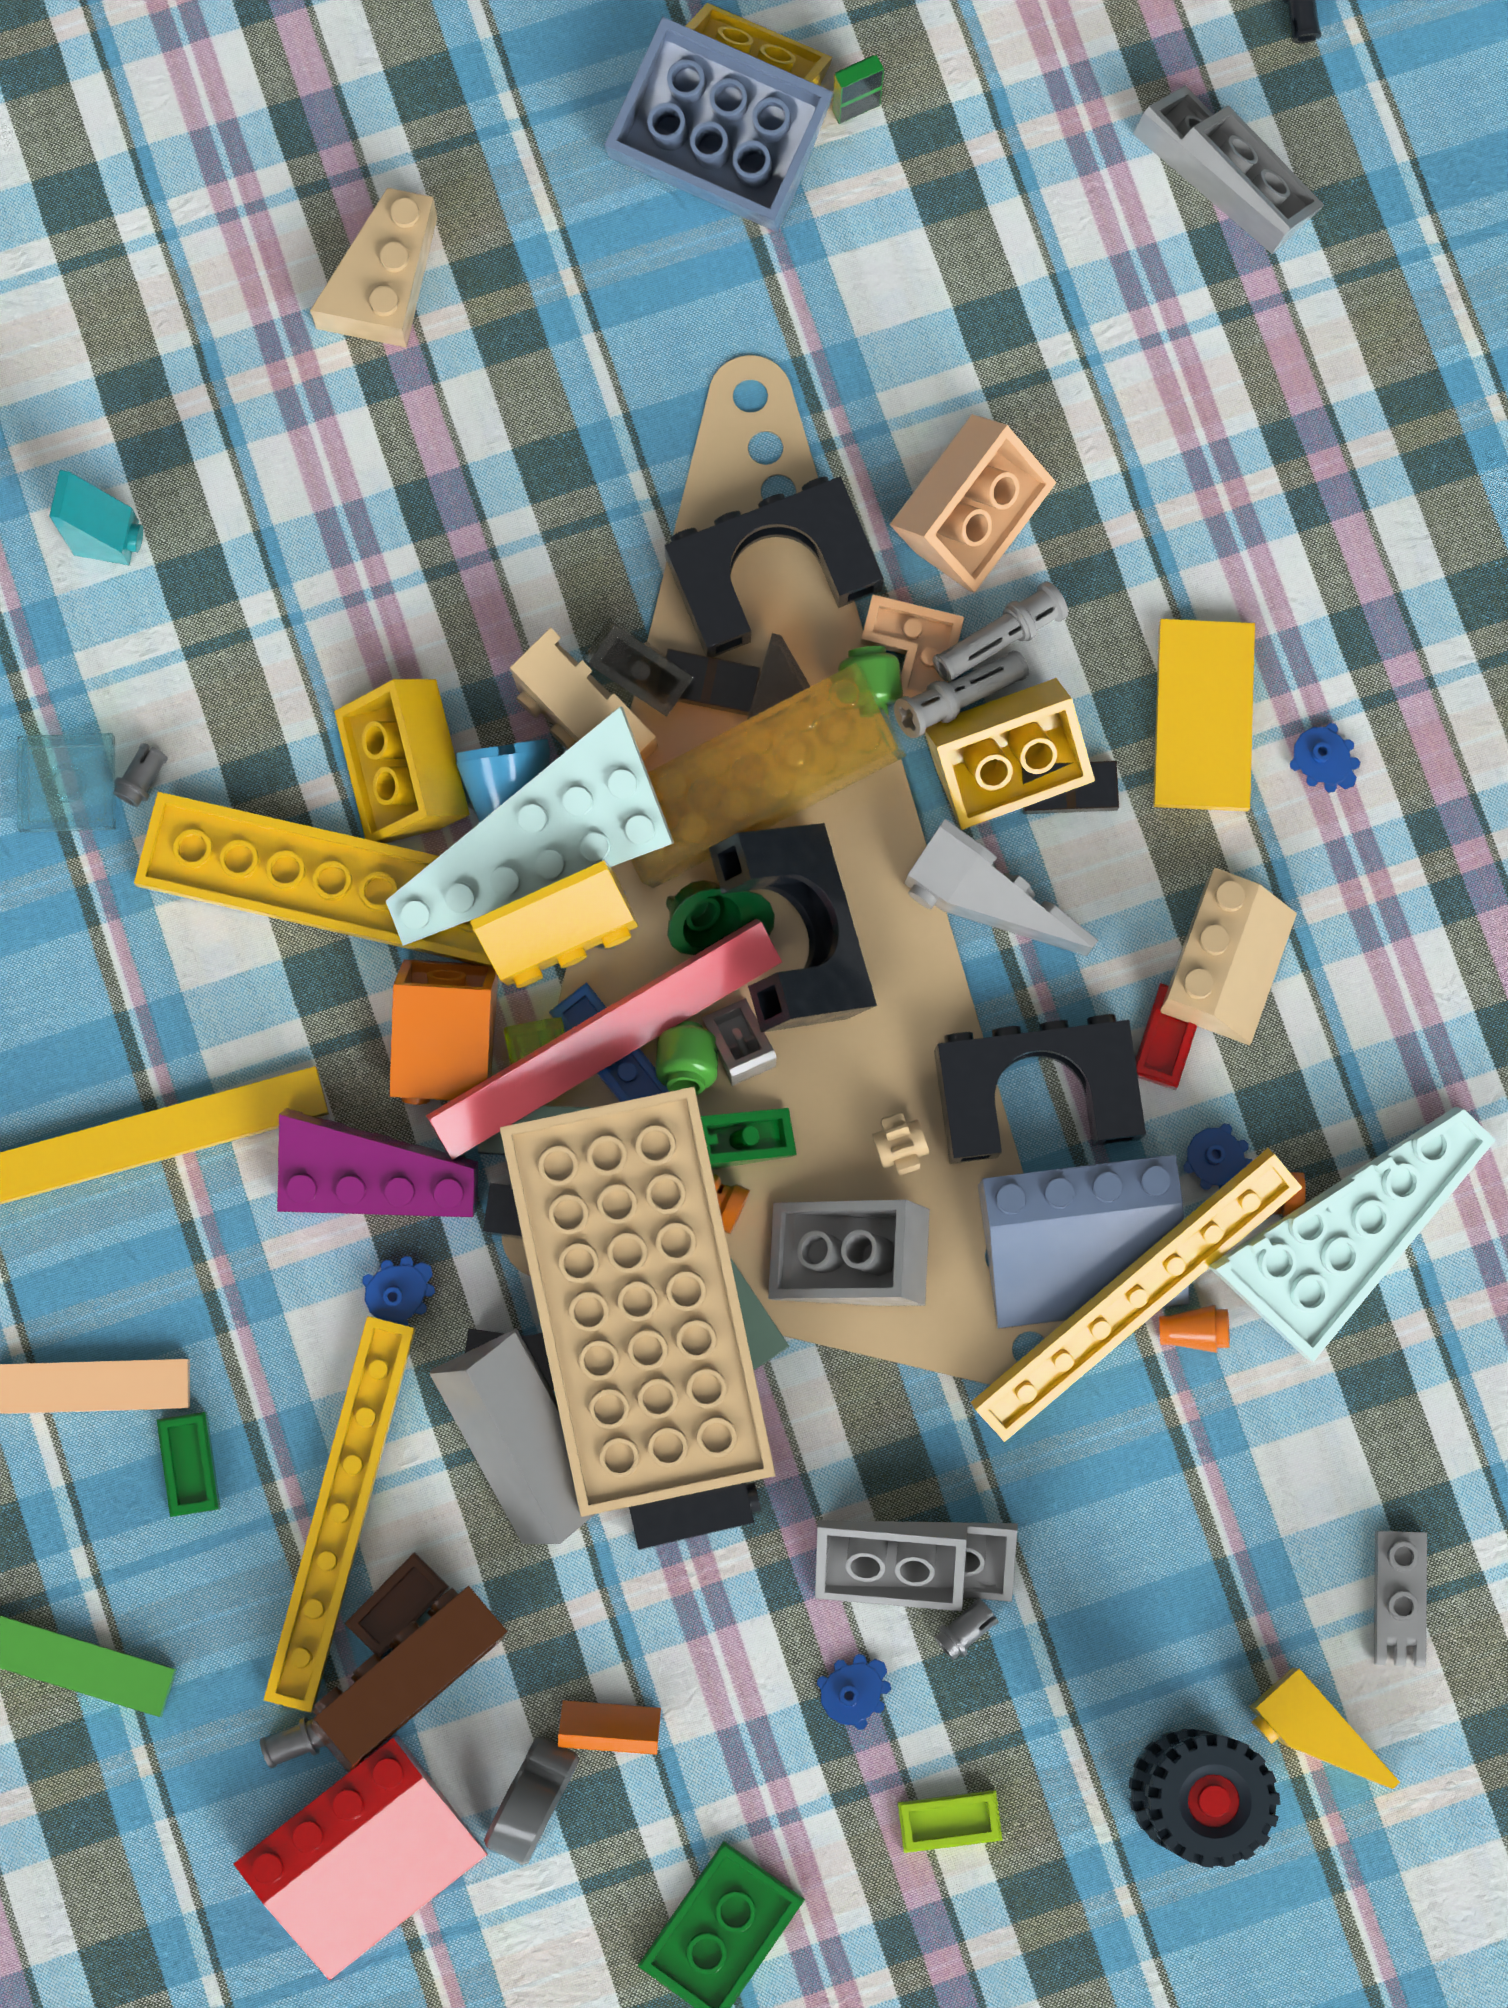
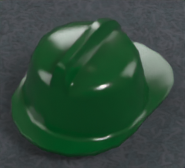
(705, 915)

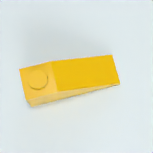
(1307, 1722)

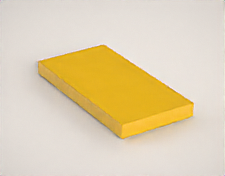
(1204, 715)

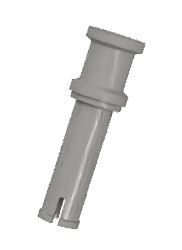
(1018, 622)
(944, 700)

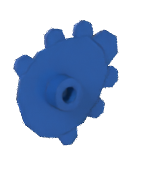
(1325, 758)
(1216, 1156)
(398, 1290)
(854, 1691)

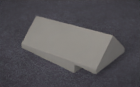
(1228, 166)
(514, 1435)
(915, 1562)

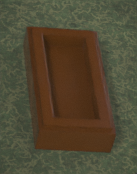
(396, 1604)

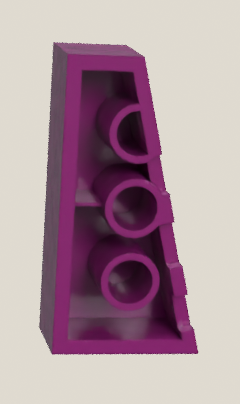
(362, 1172)

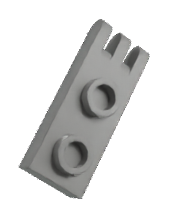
(1400, 1596)

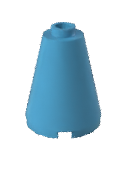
(500, 771)

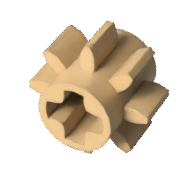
(900, 1143)

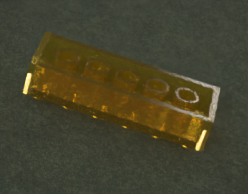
(769, 769)

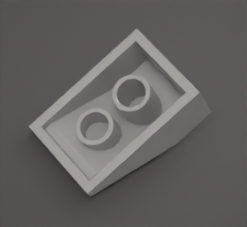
(850, 1252)

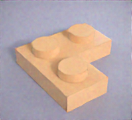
(913, 632)

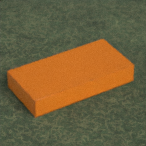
(609, 1727)

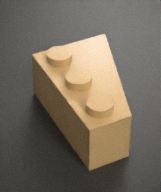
(381, 273)
(569, 695)

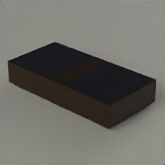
(717, 682)
(1092, 797)

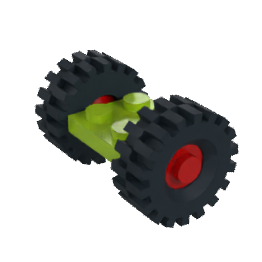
(1204, 1797)

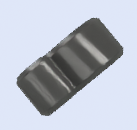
(531, 1800)

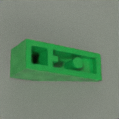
(748, 1137)

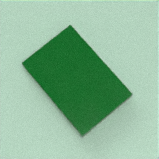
(721, 1931)

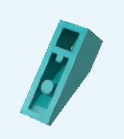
(94, 521)

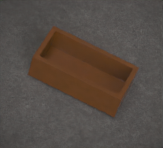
(408, 1678)

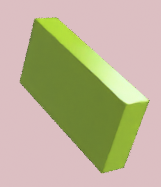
(949, 1821)

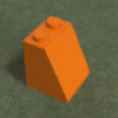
(441, 1029)

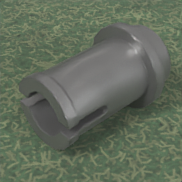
(140, 775)
(965, 1629)
(290, 1743)

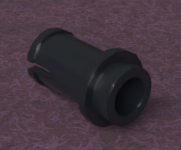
(1303, 20)

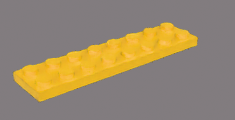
(288, 873)

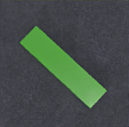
(84, 1667)

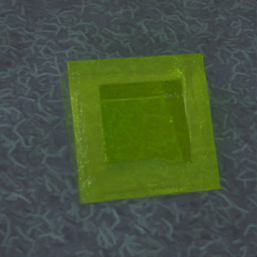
(530, 1036)

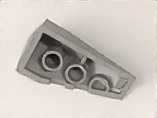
(964, 881)

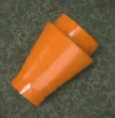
(1196, 1329)

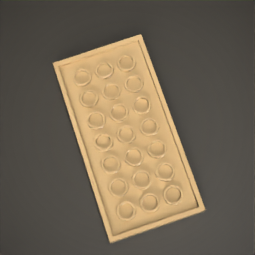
(637, 1301)

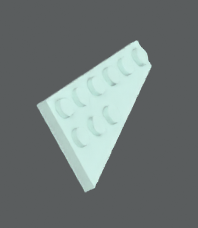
(570, 816)
(1335, 1249)

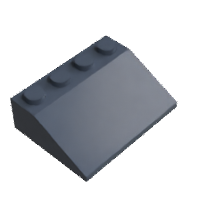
(719, 124)
(1072, 1232)

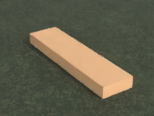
(94, 1386)

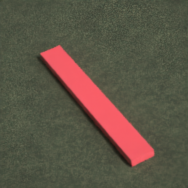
(603, 1039)

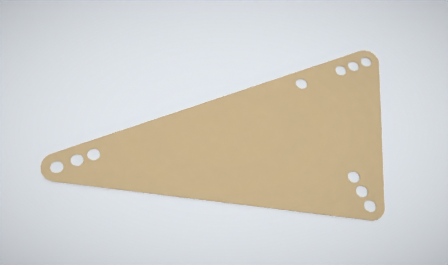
(841, 1072)

